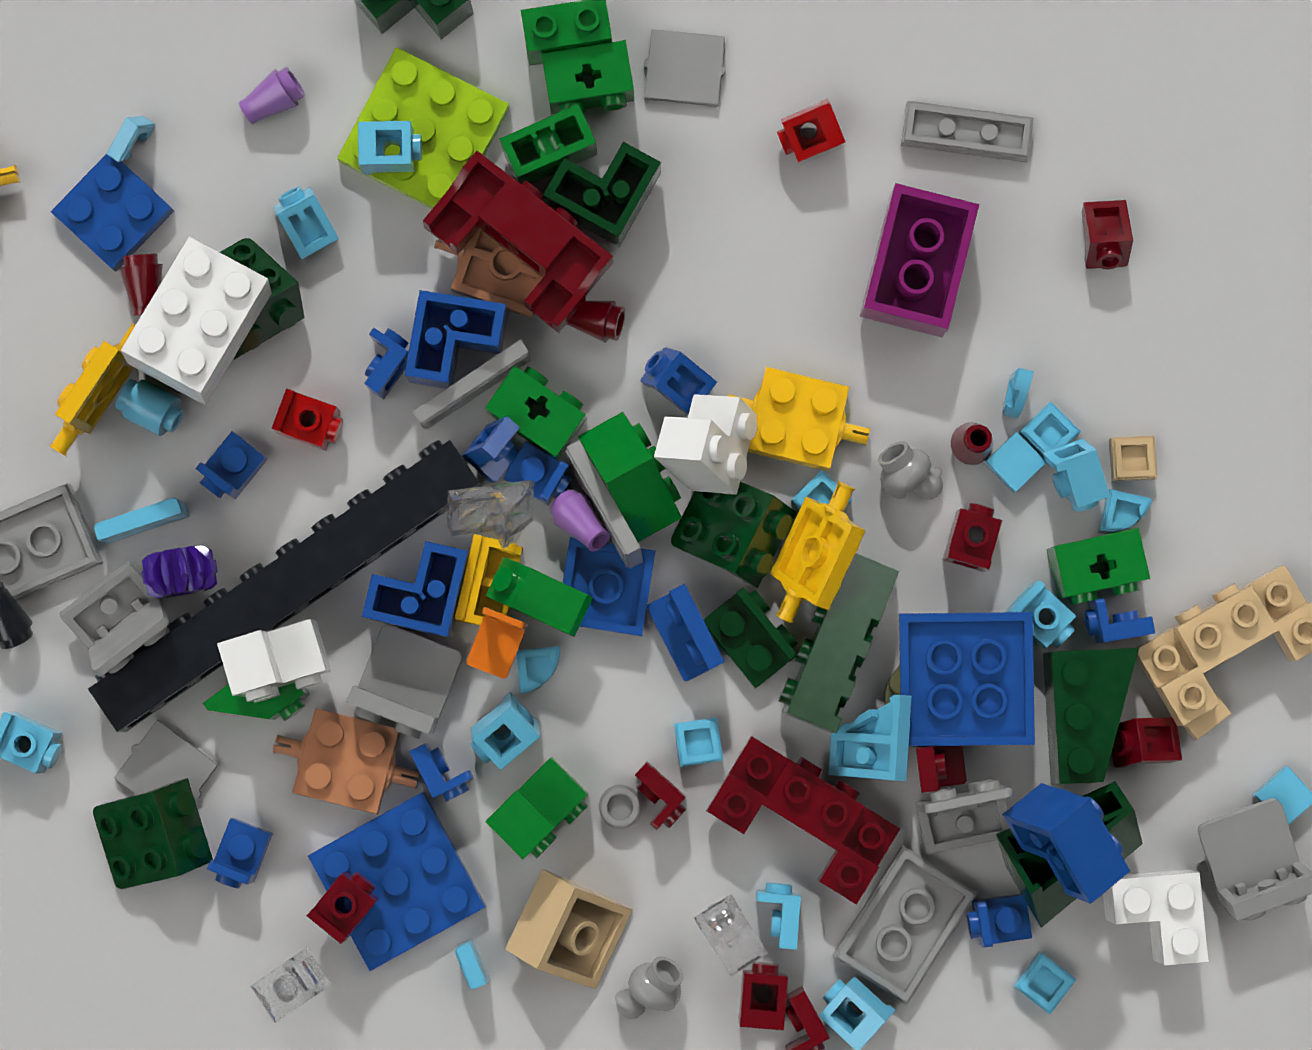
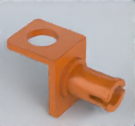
(496, 643)

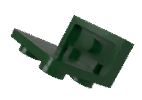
(284, 304)
(735, 530)
(152, 835)

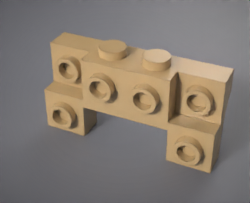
(1210, 636)

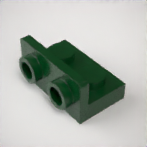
(751, 637)

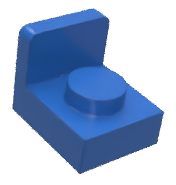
(386, 369)
(676, 378)
(492, 449)
(231, 467)
(547, 473)
(1124, 624)
(432, 769)
(240, 853)
(999, 920)

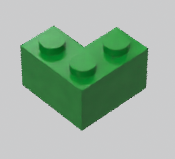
(632, 475)
(537, 809)

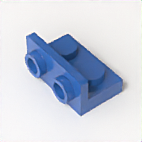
(685, 633)

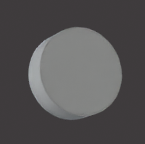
(620, 806)

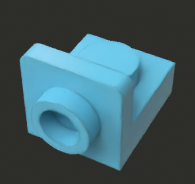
(304, 221)
(784, 922)

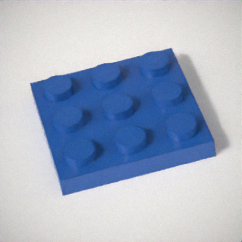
(968, 677)
(415, 876)

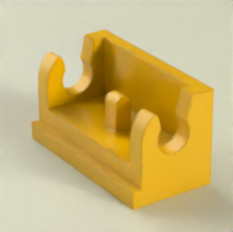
(481, 567)

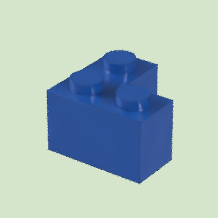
(445, 325)
(429, 602)
(1071, 838)

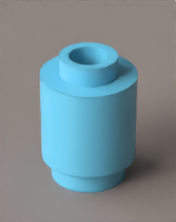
(149, 406)

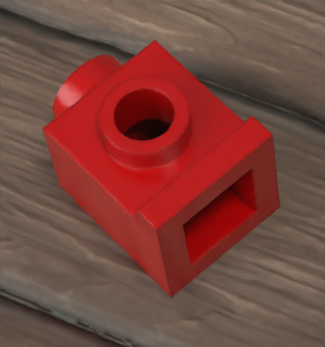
(826, 137)
(289, 416)

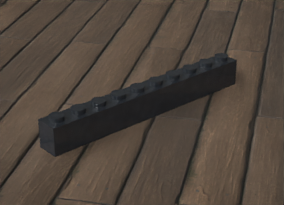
(285, 586)

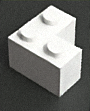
(709, 445)
(272, 659)
(1171, 906)

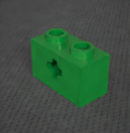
(565, 27)
(609, 70)
(542, 146)
(548, 433)
(1121, 552)

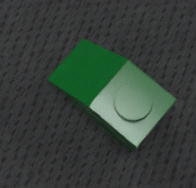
(539, 596)
(284, 705)

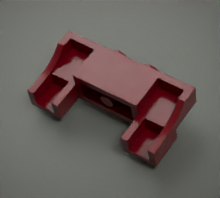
(527, 228)
(812, 804)

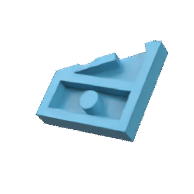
(874, 743)

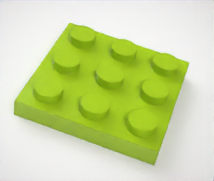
(443, 109)

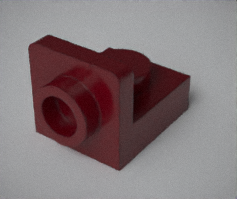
(1107, 234)
(1146, 742)
(940, 767)
(657, 787)
(804, 1016)

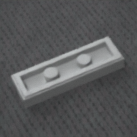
(967, 131)
(472, 385)
(604, 504)

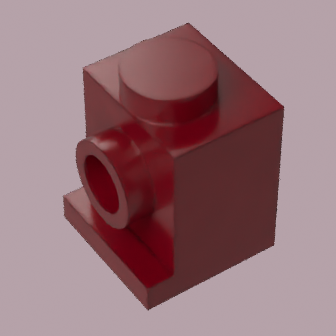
(961, 549)
(340, 924)
(768, 1013)

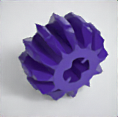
(179, 571)

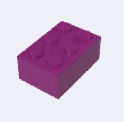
(919, 260)

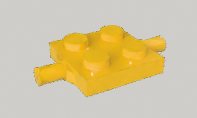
(93, 392)
(801, 419)
(817, 552)

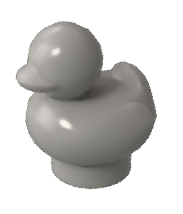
(909, 470)
(651, 986)

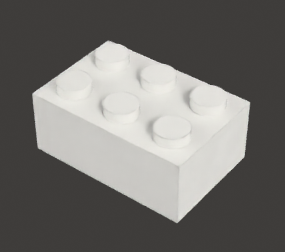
(196, 320)

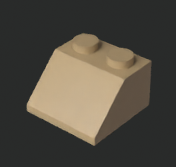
(568, 929)

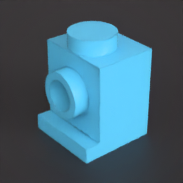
(377, 136)
(1078, 474)
(1034, 600)
(44, 742)
(505, 747)
(853, 1026)

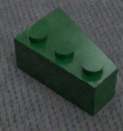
(1084, 710)
(1033, 873)

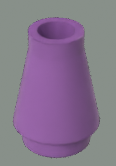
(273, 95)
(578, 518)

